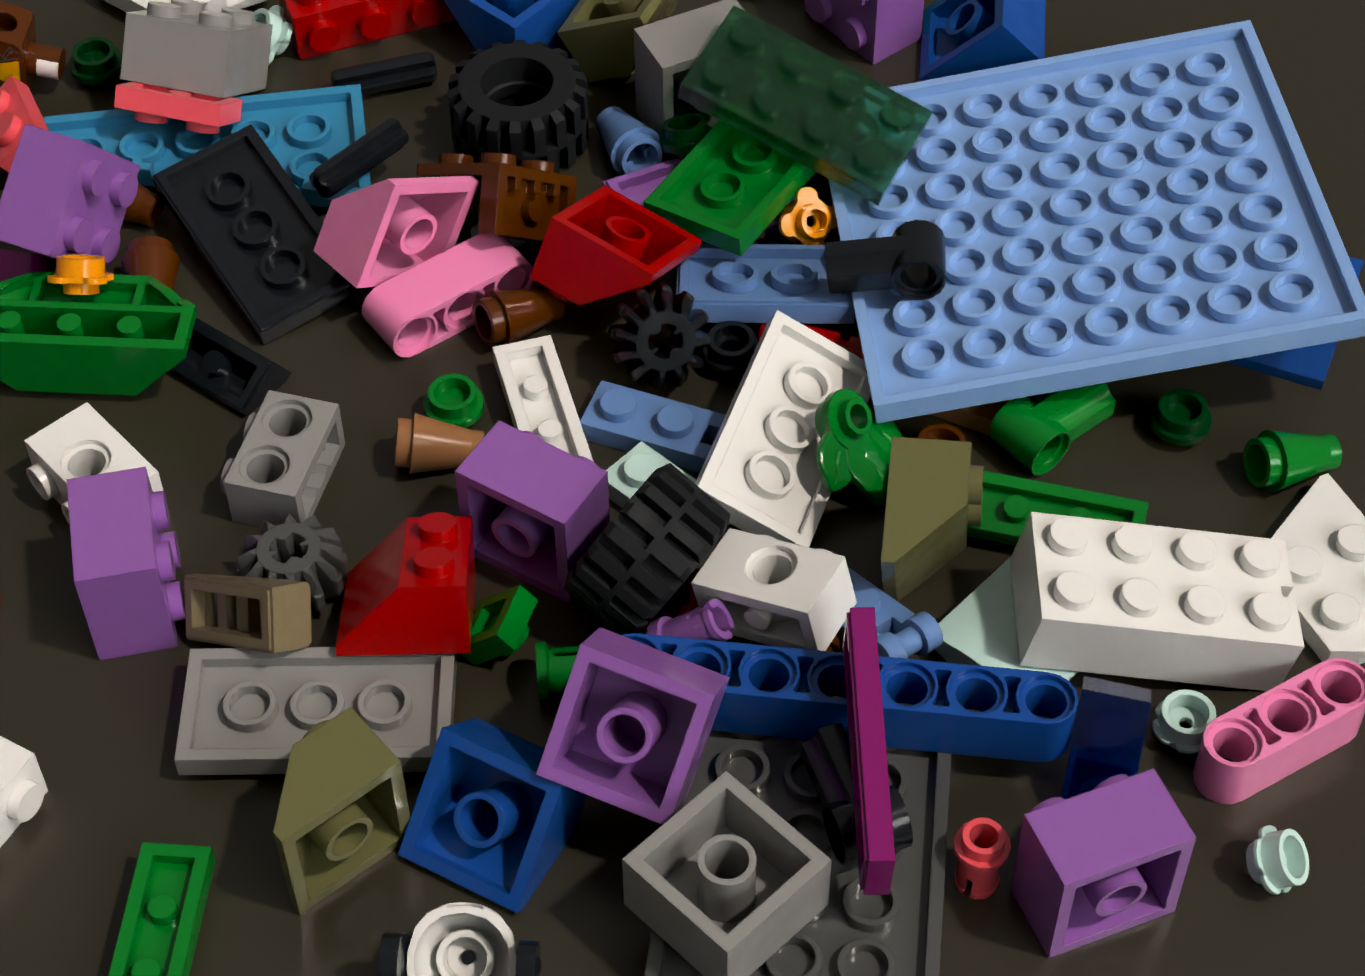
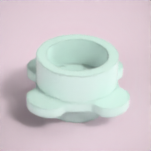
(281, 29)

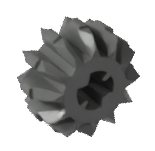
(298, 554)

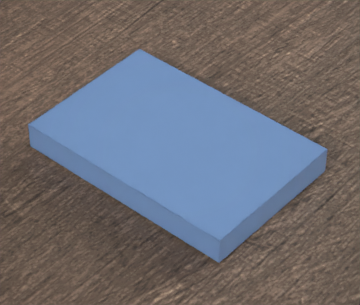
(762, 282)

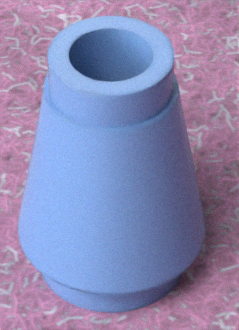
(628, 141)

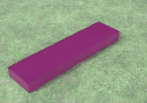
(868, 752)

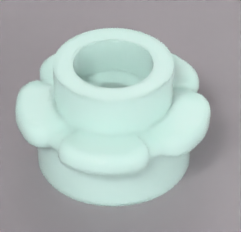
(1188, 708)
(1278, 859)

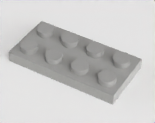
(253, 705)

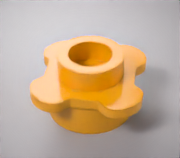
(794, 219)
(80, 274)

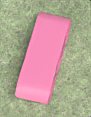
(439, 294)
(1316, 711)

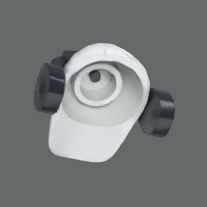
(459, 942)

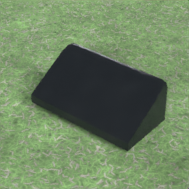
(229, 369)

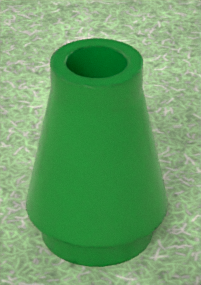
(1287, 458)

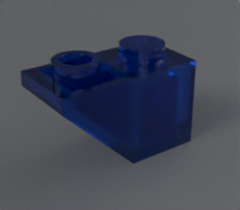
(1106, 734)

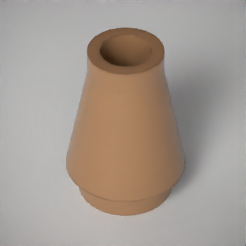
(432, 444)

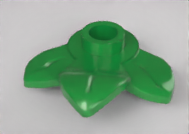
(853, 445)

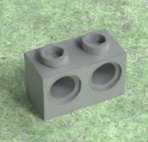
(283, 460)

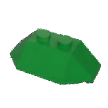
(91, 342)

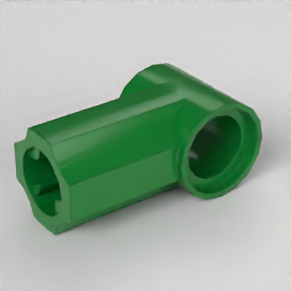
(1043, 428)

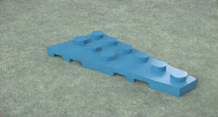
(296, 126)

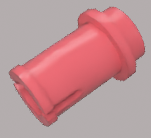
(981, 851)

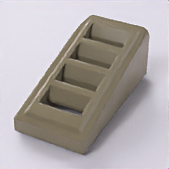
(252, 612)

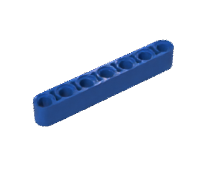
(937, 690)

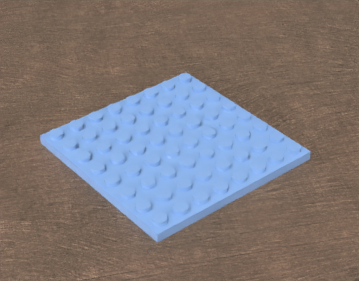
(1102, 226)

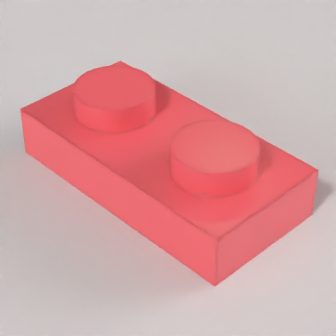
(158, 103)
(16, 109)

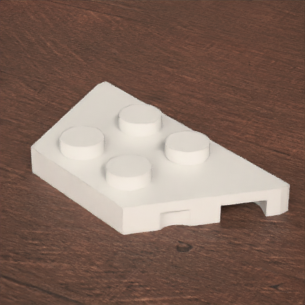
(1328, 570)

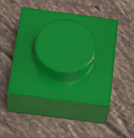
(500, 624)

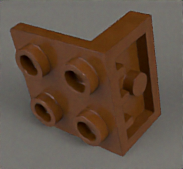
(513, 198)

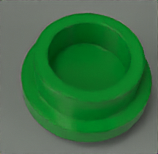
(454, 400)

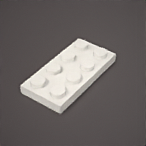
(767, 444)

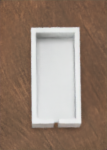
(1154, 602)

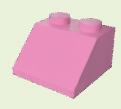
(393, 226)

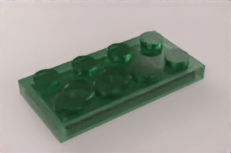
(805, 104)

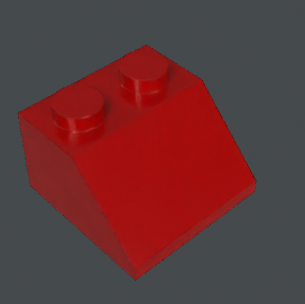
(608, 248)
(412, 591)

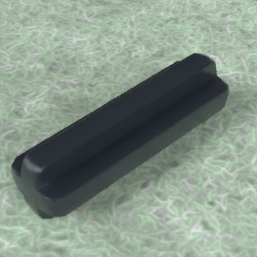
(388, 73)
(359, 158)

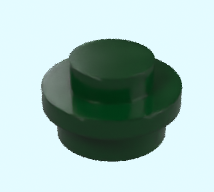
(95, 61)
(683, 134)
(1181, 417)

